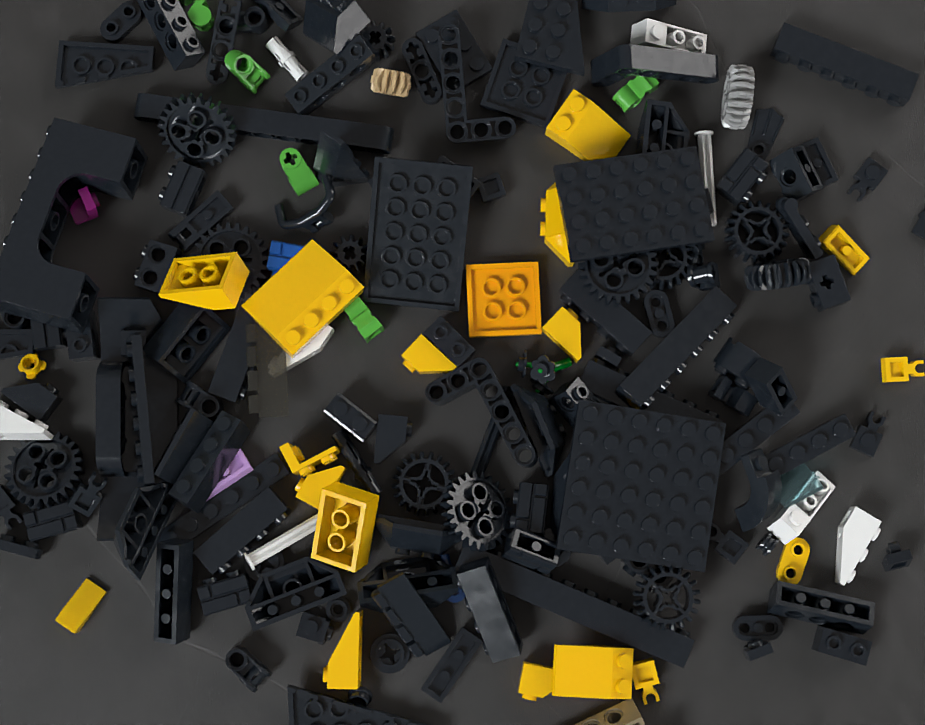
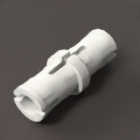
(286, 58)

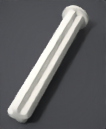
(706, 166)
(281, 542)

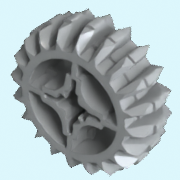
(737, 96)

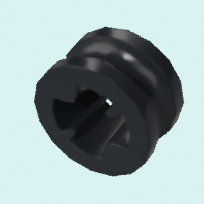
(767, 544)

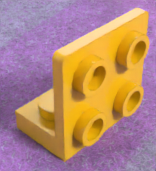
(295, 457)

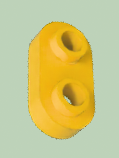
(791, 560)

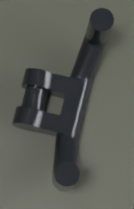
(314, 219)

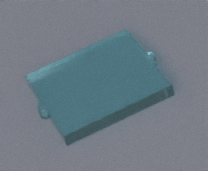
(798, 485)

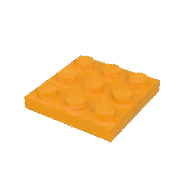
(503, 299)

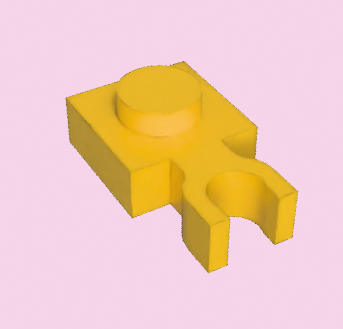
(898, 370)
(645, 677)

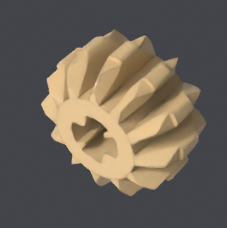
(390, 82)

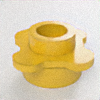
(29, 360)

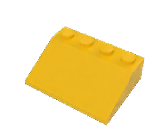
(303, 298)

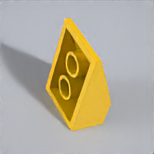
(586, 129)
(206, 280)
(346, 661)
(592, 671)

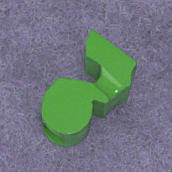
(199, 14)
(634, 92)
(361, 317)

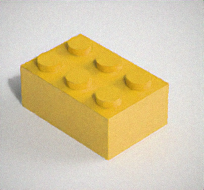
(345, 526)

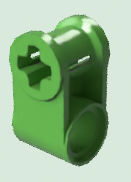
(249, 72)
(299, 174)

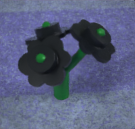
(542, 371)

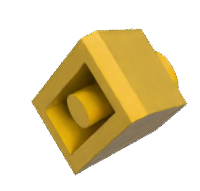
(565, 332)
(426, 358)
(310, 488)
(535, 681)

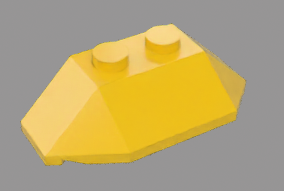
(553, 226)

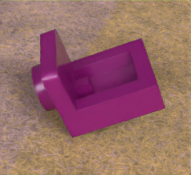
(84, 207)

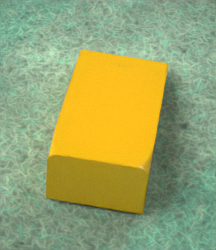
(846, 251)
(81, 606)

